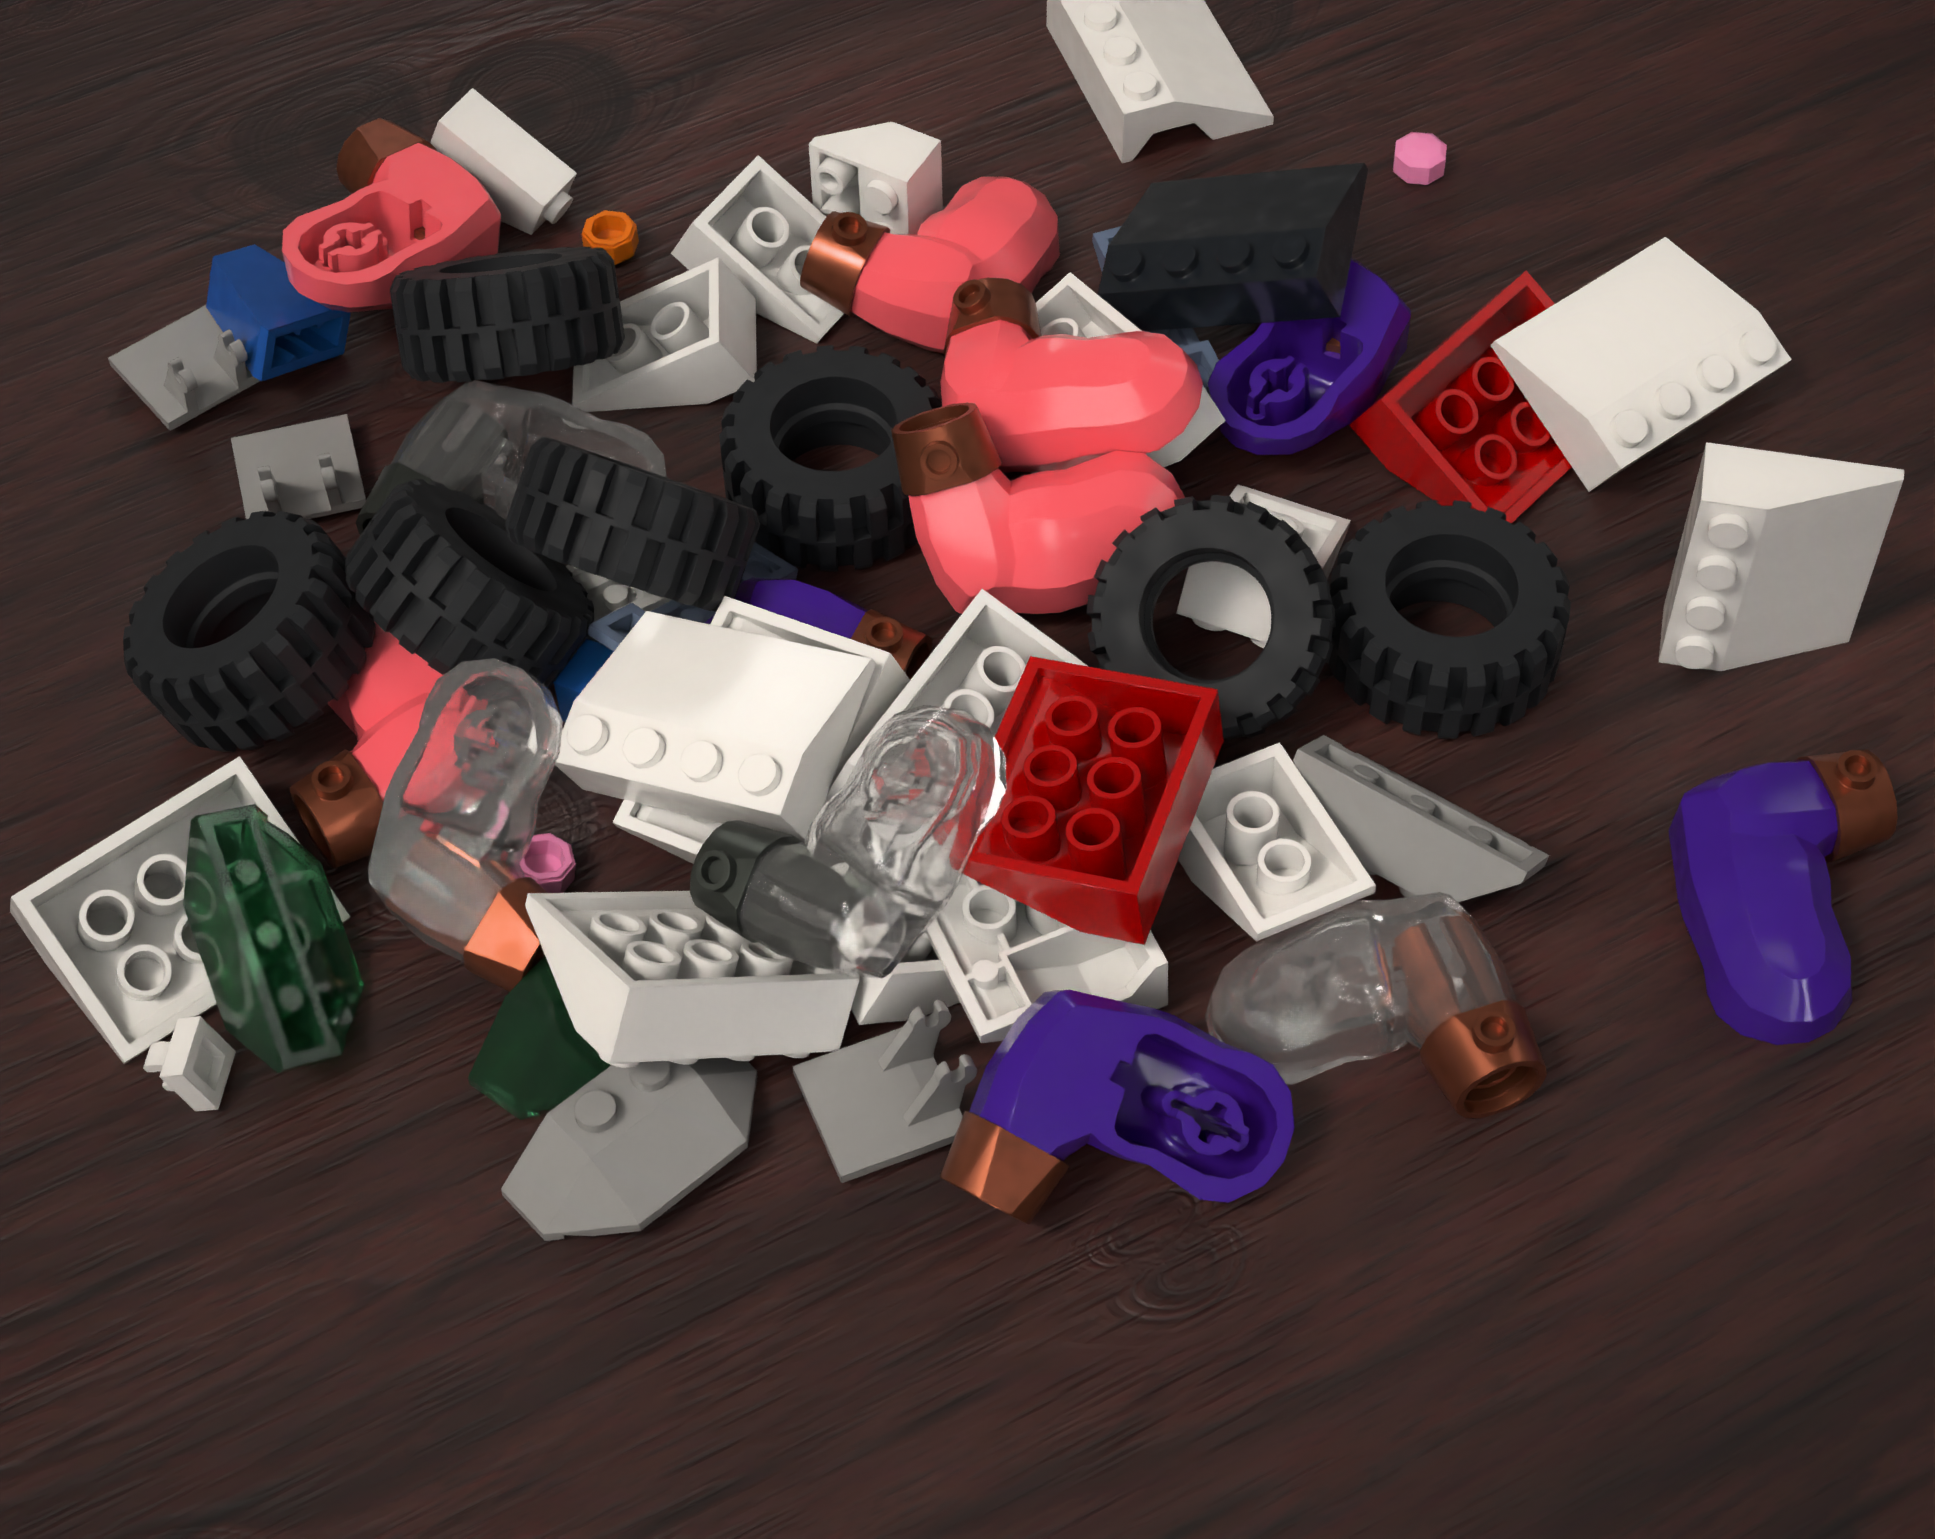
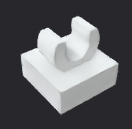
(193, 1063)

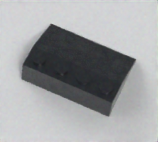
(1236, 249)

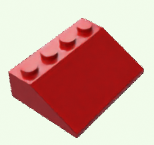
(1462, 422)
(1097, 794)

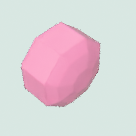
(1419, 158)
(549, 863)

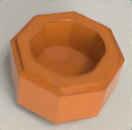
(613, 233)

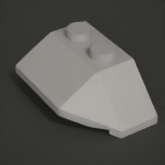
(1410, 831)
(632, 1146)

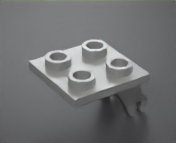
(185, 368)
(300, 469)
(886, 1096)

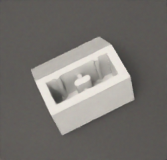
(879, 173)

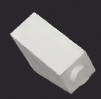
(513, 166)

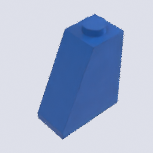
(272, 320)

